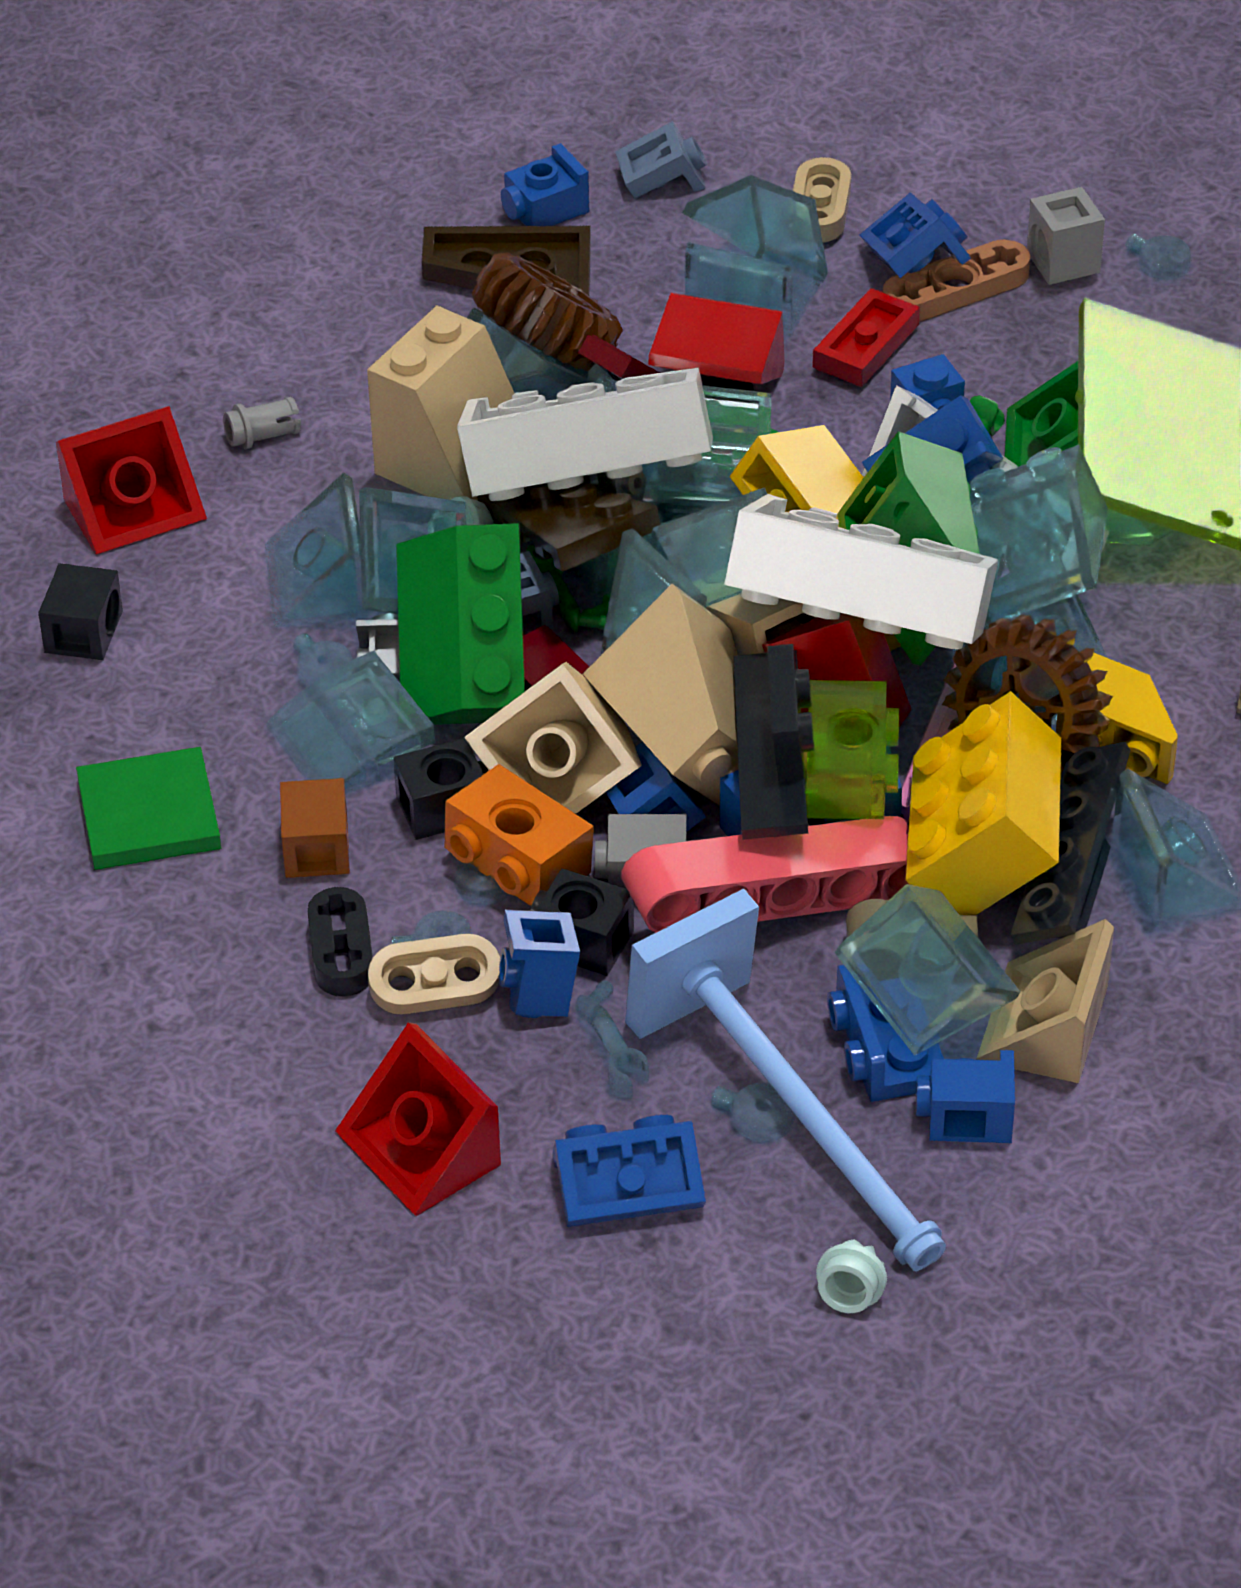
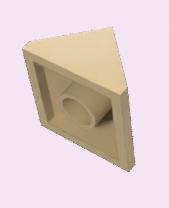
(559, 739)
(1057, 1005)

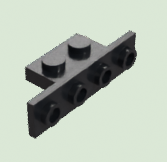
(772, 741)
(1064, 895)

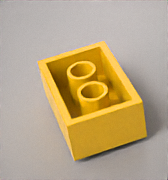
(985, 806)

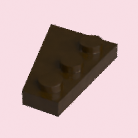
(459, 252)

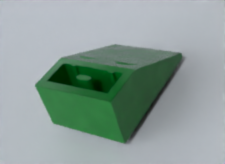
(918, 494)

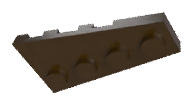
(573, 521)

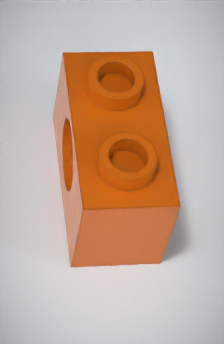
(516, 833)

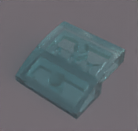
(735, 423)
(351, 723)

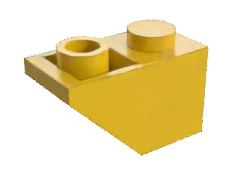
(1136, 718)

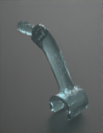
(622, 1058)

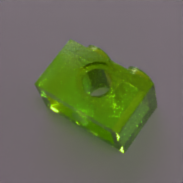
(850, 758)

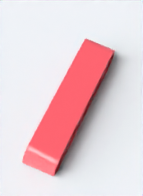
(782, 874)

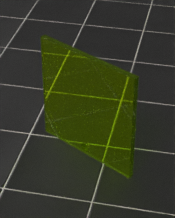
(1161, 422)

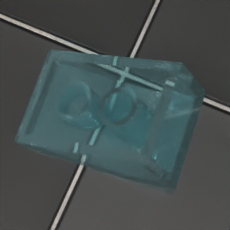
(1042, 528)

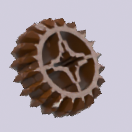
(543, 309)
(1042, 672)

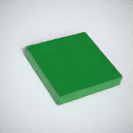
(148, 808)

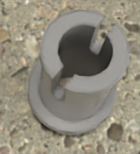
(259, 422)

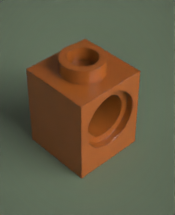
(314, 827)

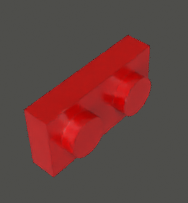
(866, 337)

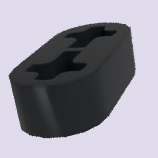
(353, 939)

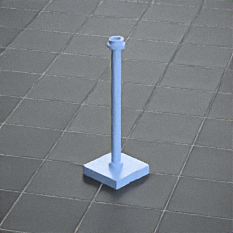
(701, 965)

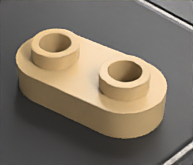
(830, 186)
(432, 969)

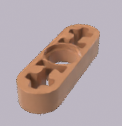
(990, 271)

